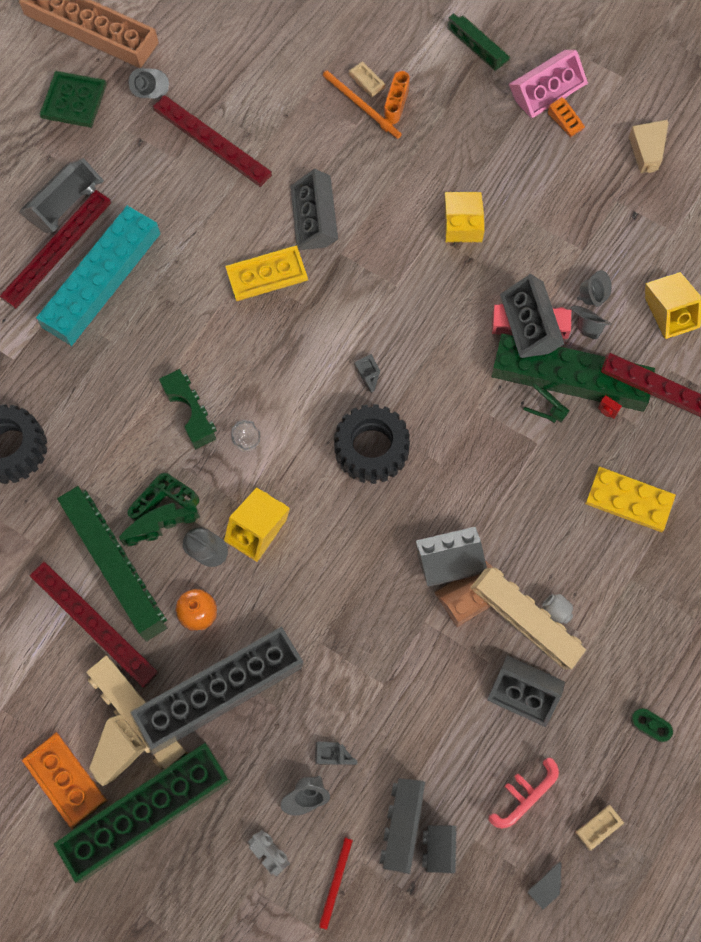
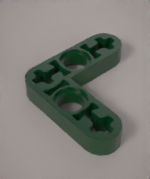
(161, 491)

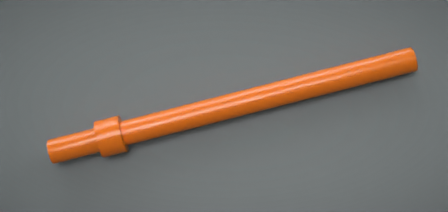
(385, 124)

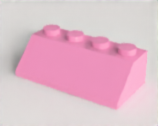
(549, 82)

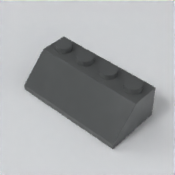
(314, 211)
(531, 317)
(403, 826)

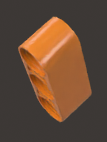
(397, 96)

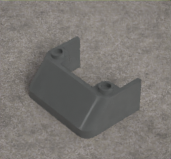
(60, 194)

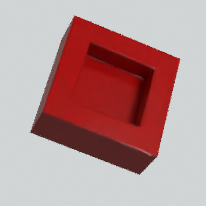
(609, 407)

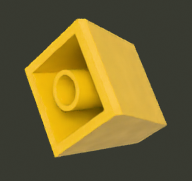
(674, 304)
(256, 524)

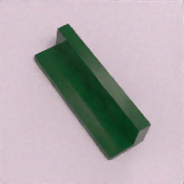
(477, 41)

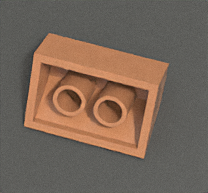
(461, 601)

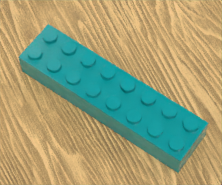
(98, 275)

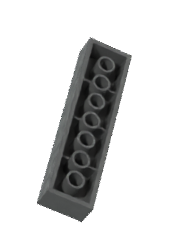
(216, 690)

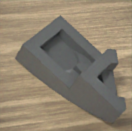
(368, 371)
(333, 754)
(547, 887)

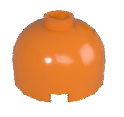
(196, 610)

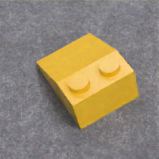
(464, 217)

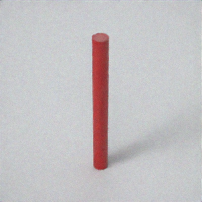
(336, 881)

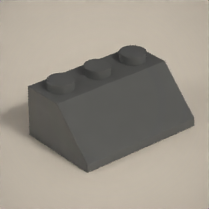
(451, 556)
(526, 691)

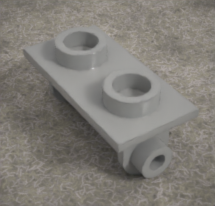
(276, 860)

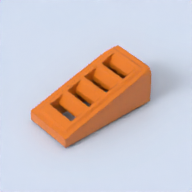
(562, 106)

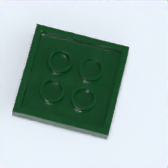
(73, 99)

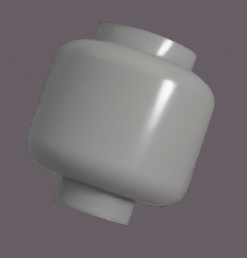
(558, 608)

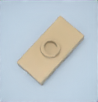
(367, 79)
(599, 827)

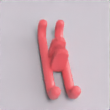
(533, 795)

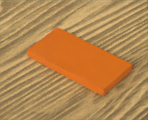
(64, 780)

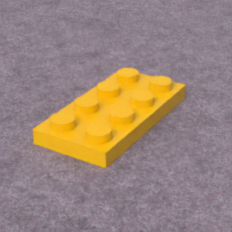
(266, 273)
(630, 499)

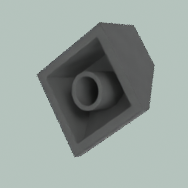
(440, 849)

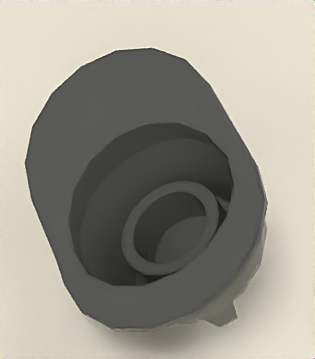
(148, 83)
(596, 289)
(589, 322)
(205, 547)
(306, 797)

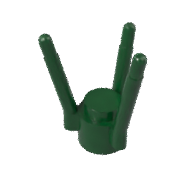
(558, 411)

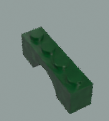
(178, 390)

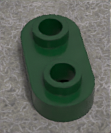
(651, 725)

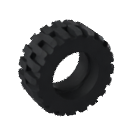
(371, 420)
(32, 446)

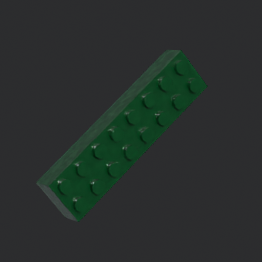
(567, 373)
(115, 568)
(141, 813)

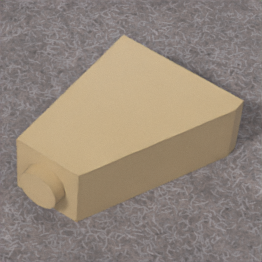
(649, 144)
(115, 750)

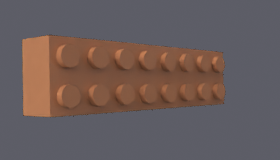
(96, 27)

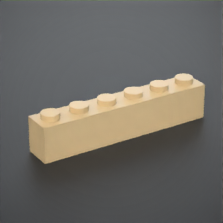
(528, 618)
(125, 699)

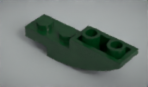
(149, 525)

